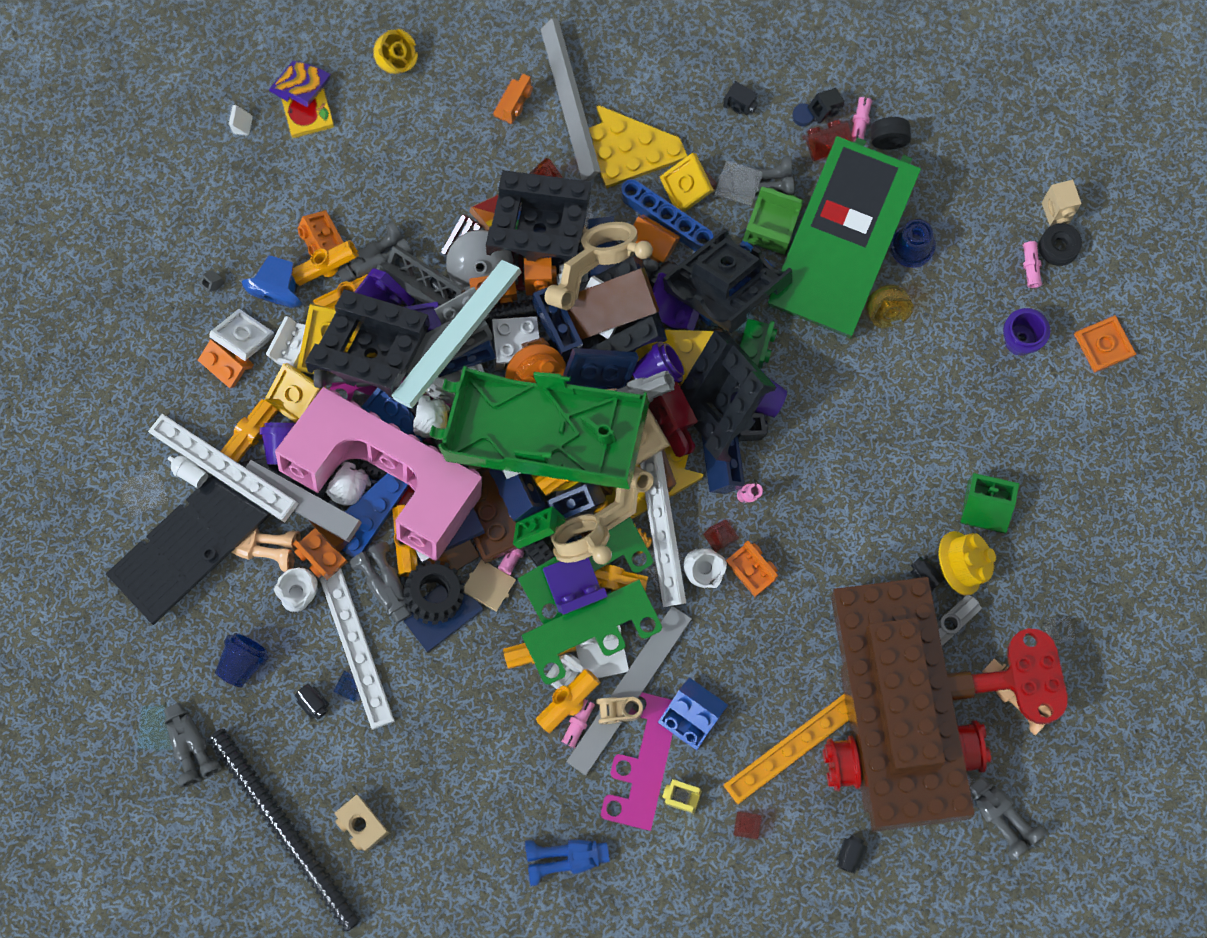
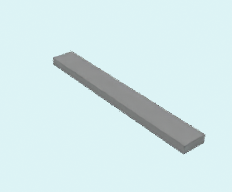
(570, 100)
(630, 686)

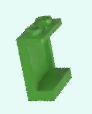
(773, 220)

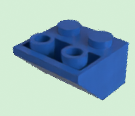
(692, 713)

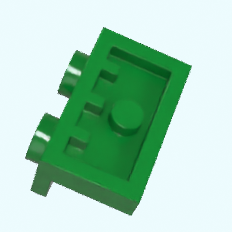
(757, 339)
(537, 527)

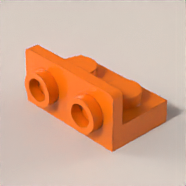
(319, 232)
(320, 554)

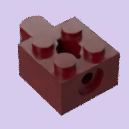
(675, 419)

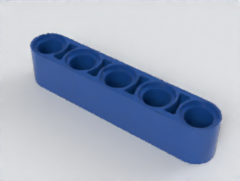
(663, 207)

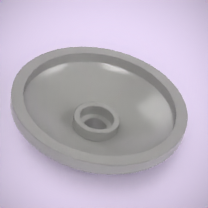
(467, 253)

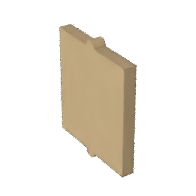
(489, 585)

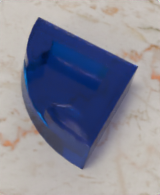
(347, 687)

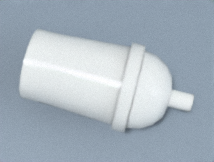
(188, 470)

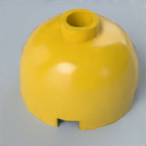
(395, 51)

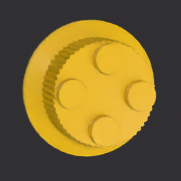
(965, 561)

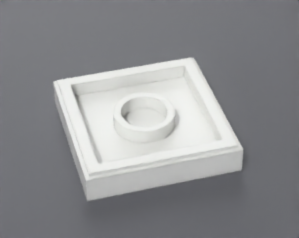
(241, 334)

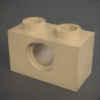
(1061, 202)
(374, 829)

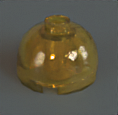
(889, 305)

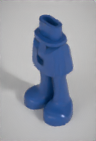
(580, 858)

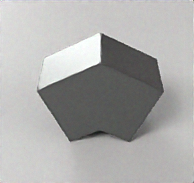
(211, 281)

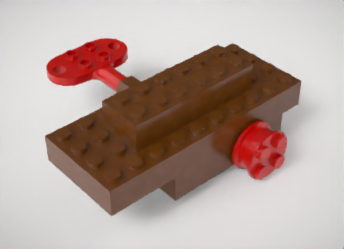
(901, 709)

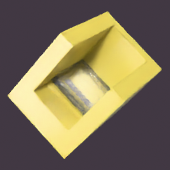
(682, 796)

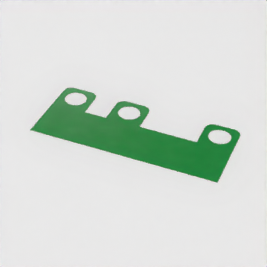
(623, 541)
(588, 622)

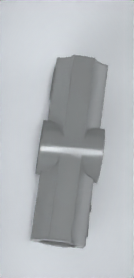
(653, 385)
(959, 615)

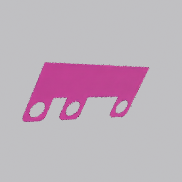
(646, 771)

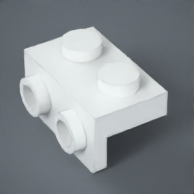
(287, 343)

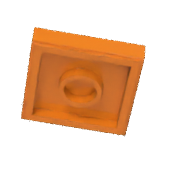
(1105, 344)

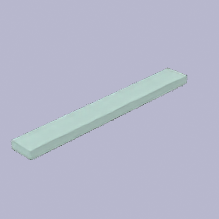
(456, 334)

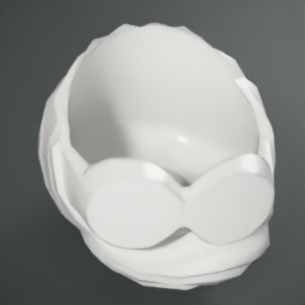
(430, 413)
(348, 485)
(704, 566)
(296, 588)

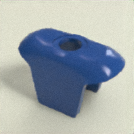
(274, 283)

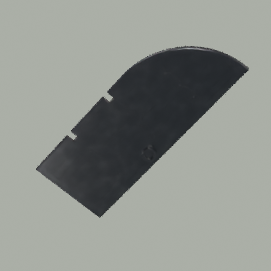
(188, 545)

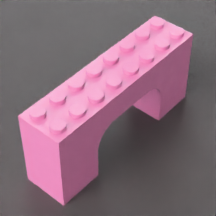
(341, 431)

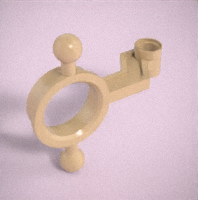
(567, 291)
(599, 524)

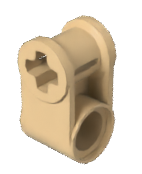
(617, 710)

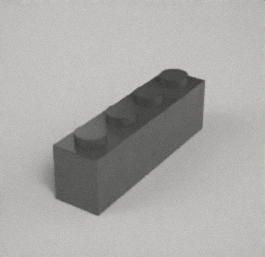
(478, 337)

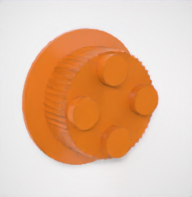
(534, 359)

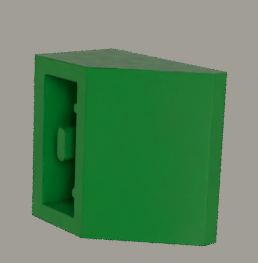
(989, 503)

